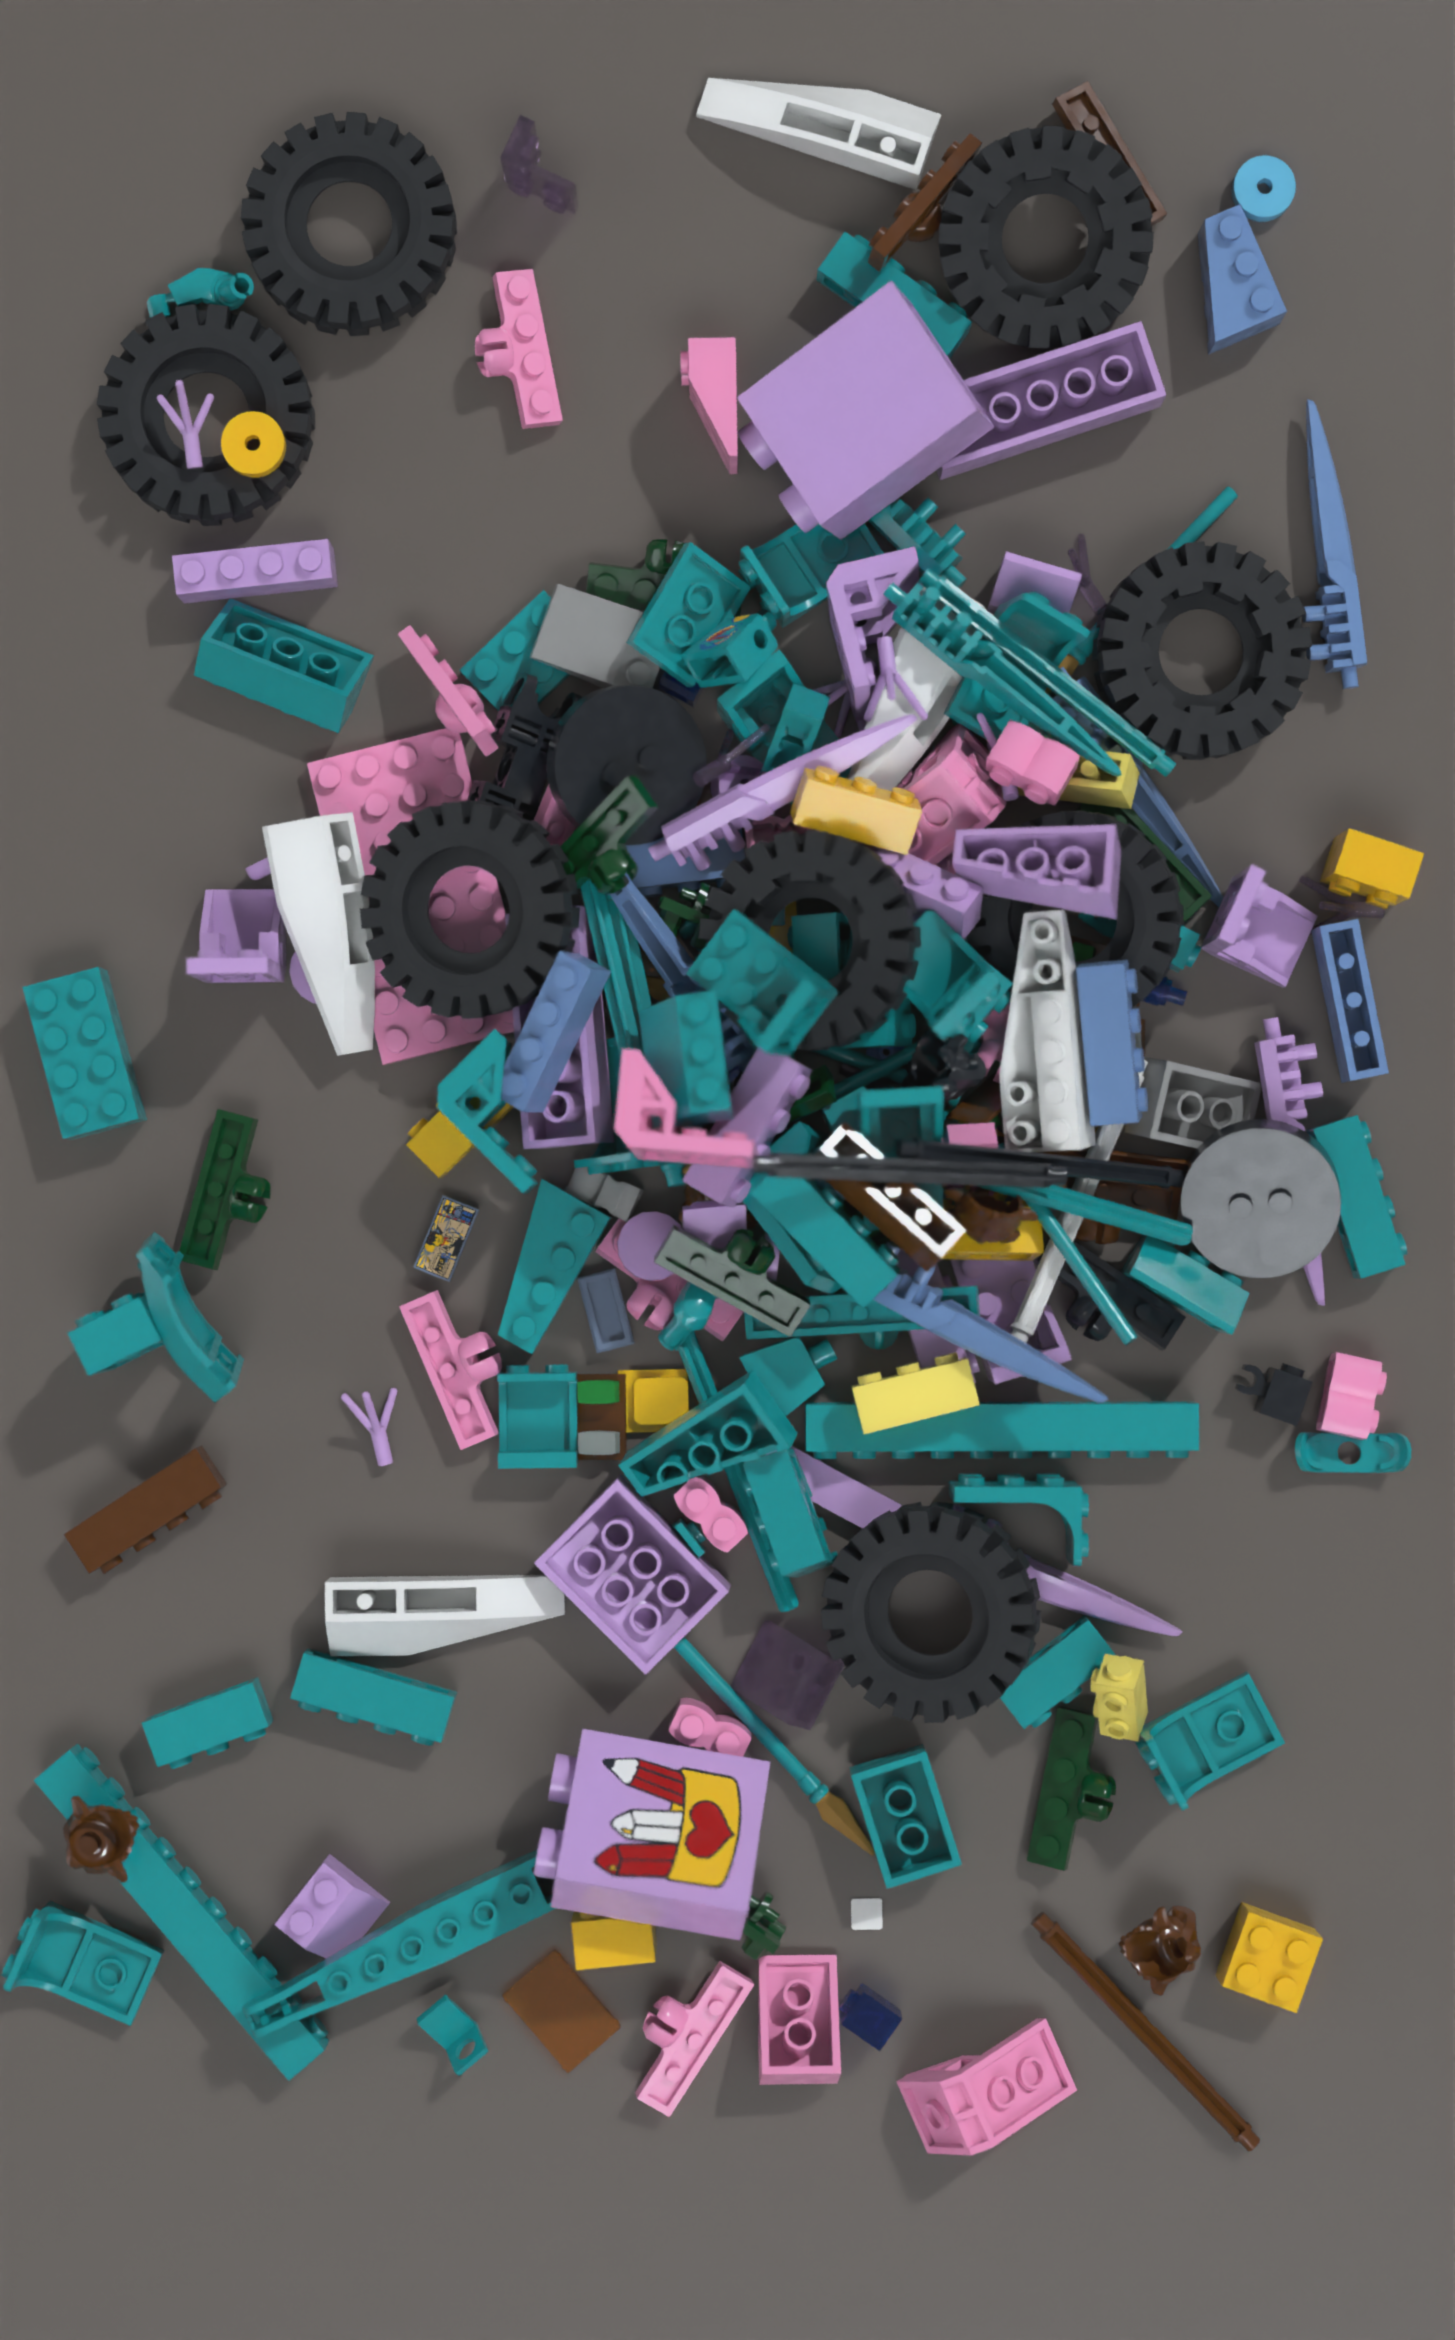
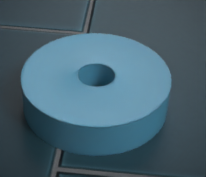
(1268, 171)

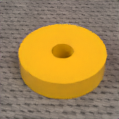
(253, 426)

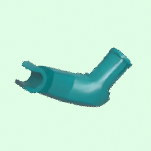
(203, 286)
(690, 1314)

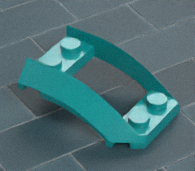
(182, 1327)

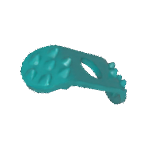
(1377, 1453)

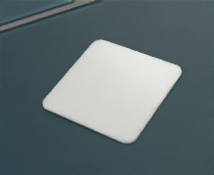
(866, 1914)

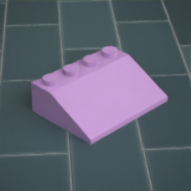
(633, 1574)

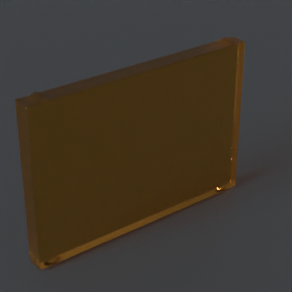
(561, 2011)

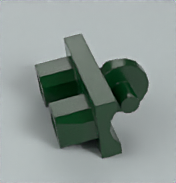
(673, 912)
(761, 1927)

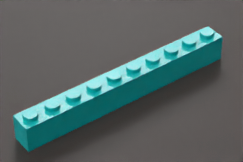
(1013, 1428)
(187, 1915)

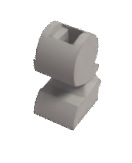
(604, 1192)

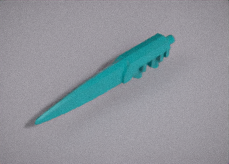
(909, 529)
(987, 666)

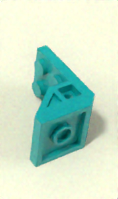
(762, 702)
(762, 984)
(482, 1077)
(901, 1114)
(798, 1140)

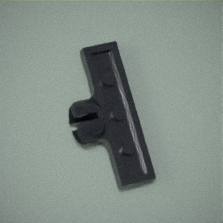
(1143, 1310)

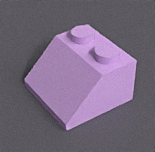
(1027, 575)
(331, 1910)

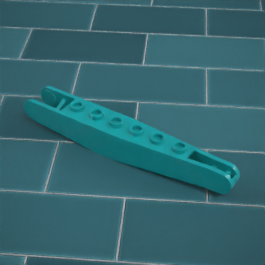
(412, 1942)

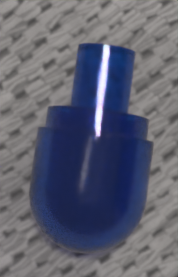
(1165, 992)

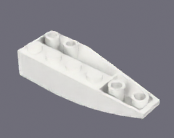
(828, 123)
(933, 687)
(319, 897)
(1043, 1044)
(431, 1611)

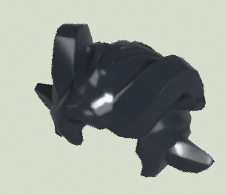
(944, 1065)

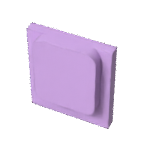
(714, 1221)

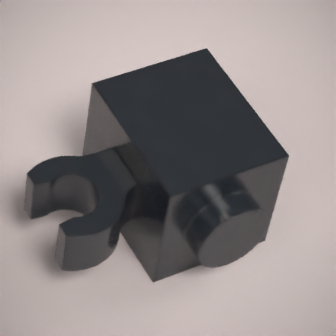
(1280, 1393)

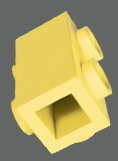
(1120, 1697)

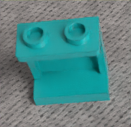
(538, 1417)

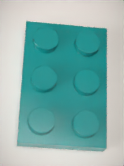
(685, 608)
(508, 654)

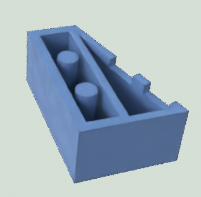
(1236, 281)

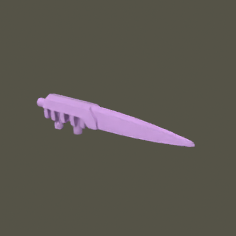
(759, 798)
(1285, 1101)
(1087, 1599)

